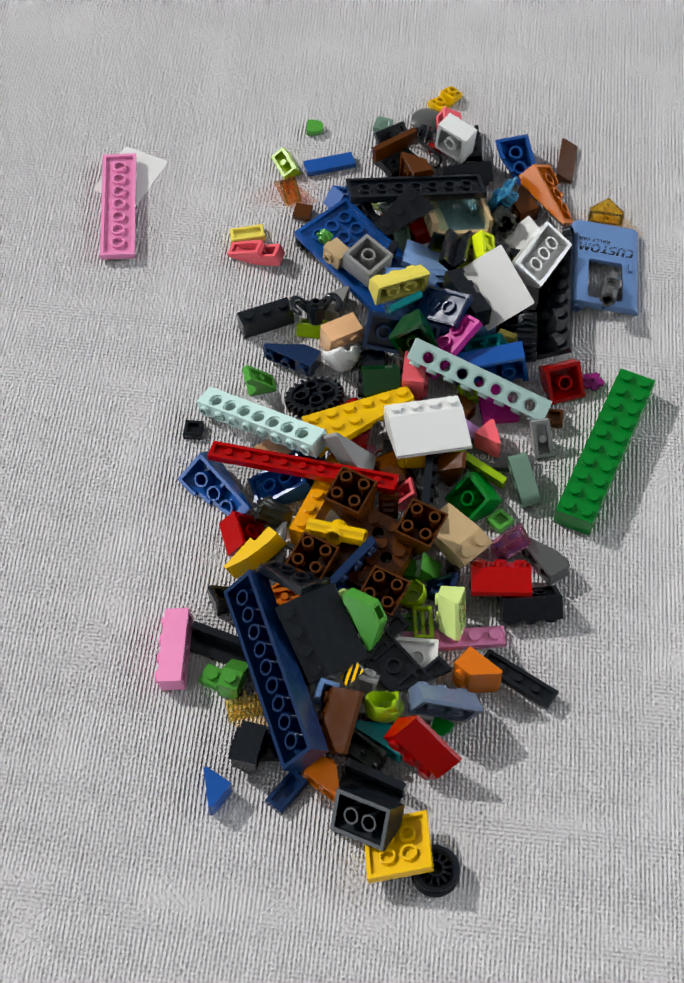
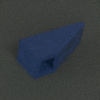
(294, 356)

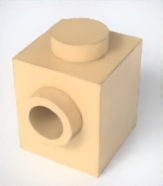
(334, 252)

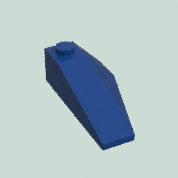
(516, 154)
(214, 484)

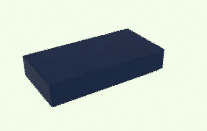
(286, 792)

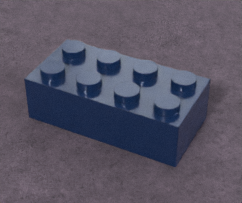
(380, 326)

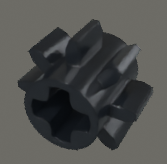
(424, 133)

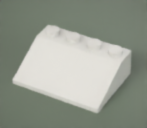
(427, 427)

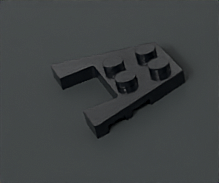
(396, 666)

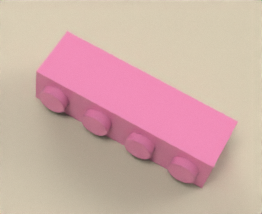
(175, 649)

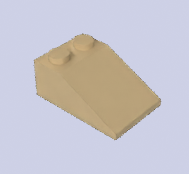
(460, 538)

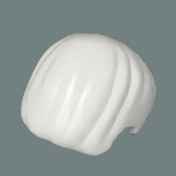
(343, 358)

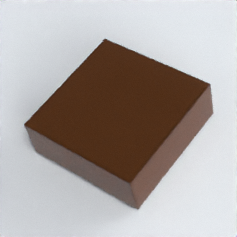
(302, 212)
(555, 417)

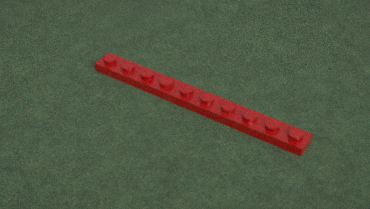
(294, 465)

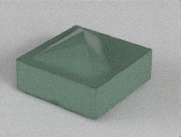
(381, 123)

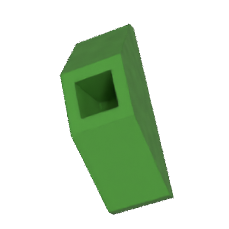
(366, 616)

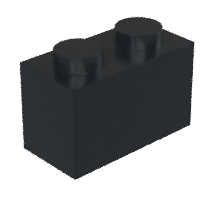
(248, 746)

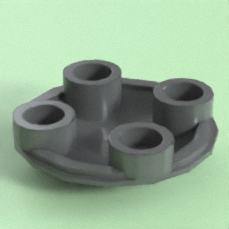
(425, 116)

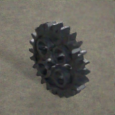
(314, 396)

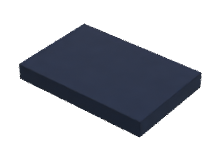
(444, 306)

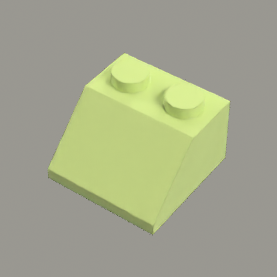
(451, 611)

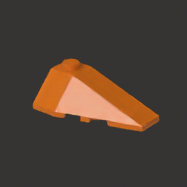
(542, 185)

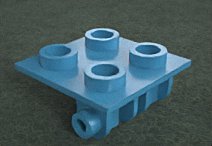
(504, 196)

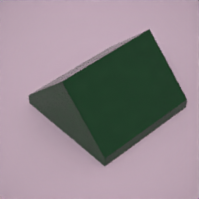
(380, 379)

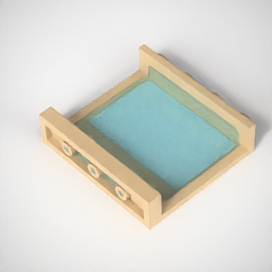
(459, 216)

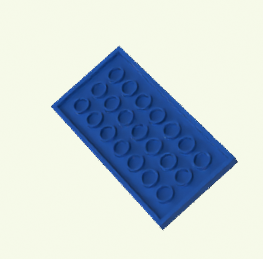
(349, 226)

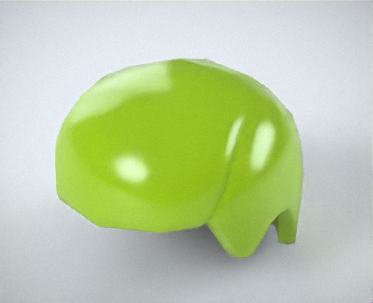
(415, 595)

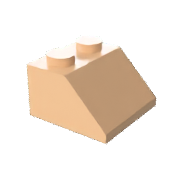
(340, 332)

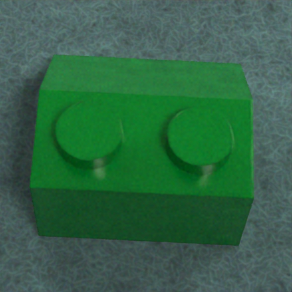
(474, 496)

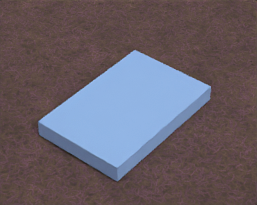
(420, 254)

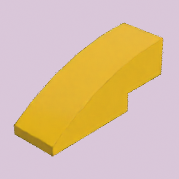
(255, 553)

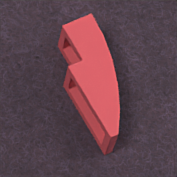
(257, 252)

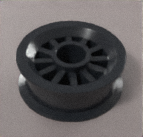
(448, 885)

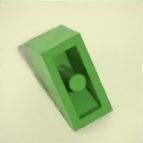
(232, 679)

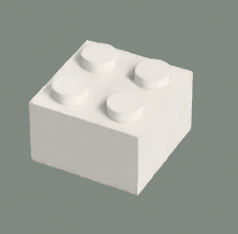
(455, 138)

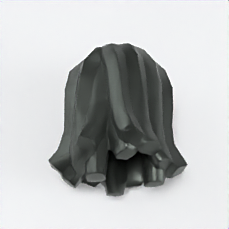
(503, 221)
(272, 512)

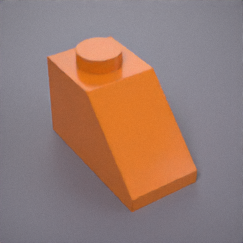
(323, 776)

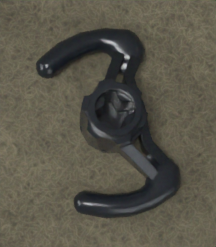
(315, 307)

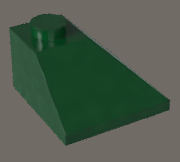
(408, 329)

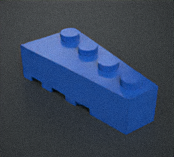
(502, 360)

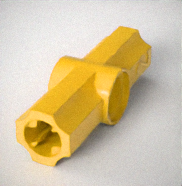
(336, 532)

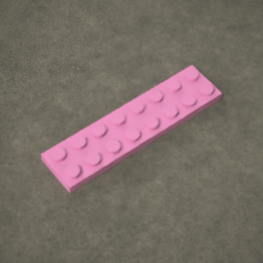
(118, 206)

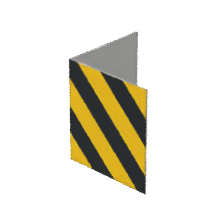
(350, 676)

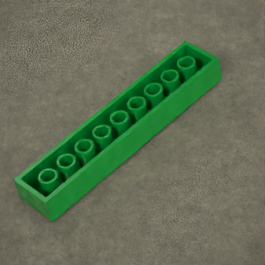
(604, 452)

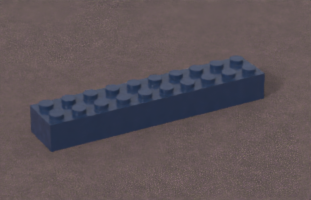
(275, 673)

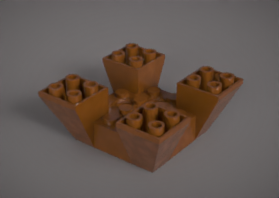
(353, 500)

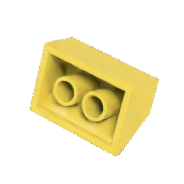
(398, 283)

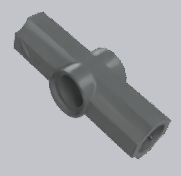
(610, 289)

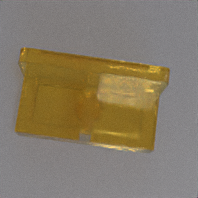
(244, 707)

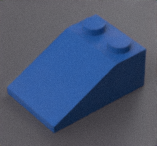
(280, 486)

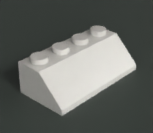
(540, 255)

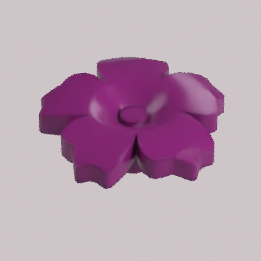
(592, 381)

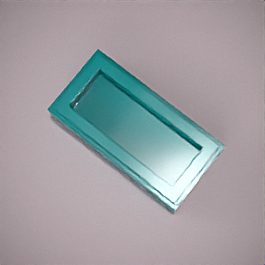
(404, 302)

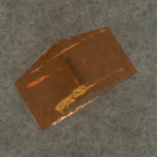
(288, 190)

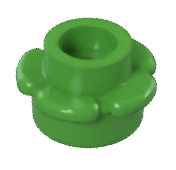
(324, 236)

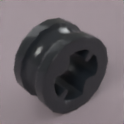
(451, 568)

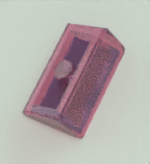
(510, 542)

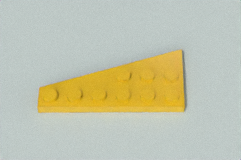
(357, 416)

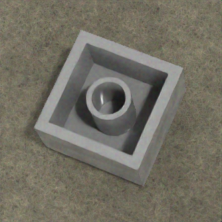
(366, 259)

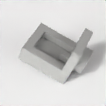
(366, 681)

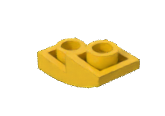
(447, 98)

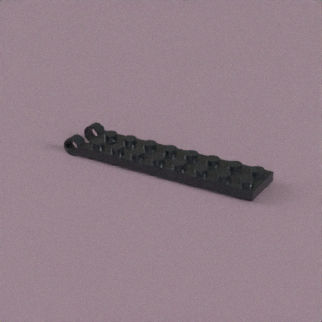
(556, 306)

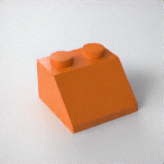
(476, 673)

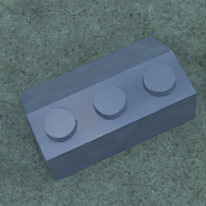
(443, 702)

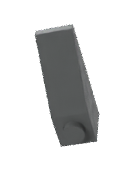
(546, 561)

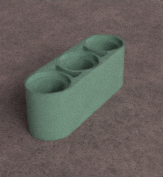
(523, 479)

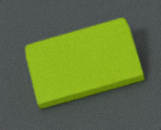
(286, 163)
(307, 330)

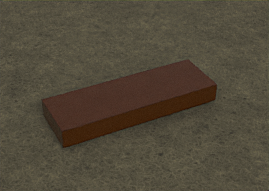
(394, 145)

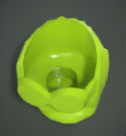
(383, 706)

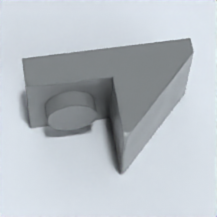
(541, 438)

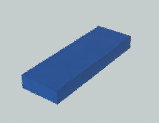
(329, 164)

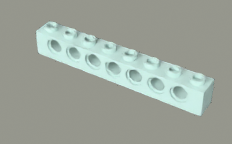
(540, 404)
(262, 422)

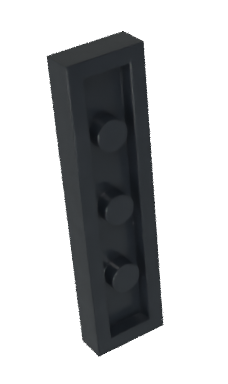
(523, 681)

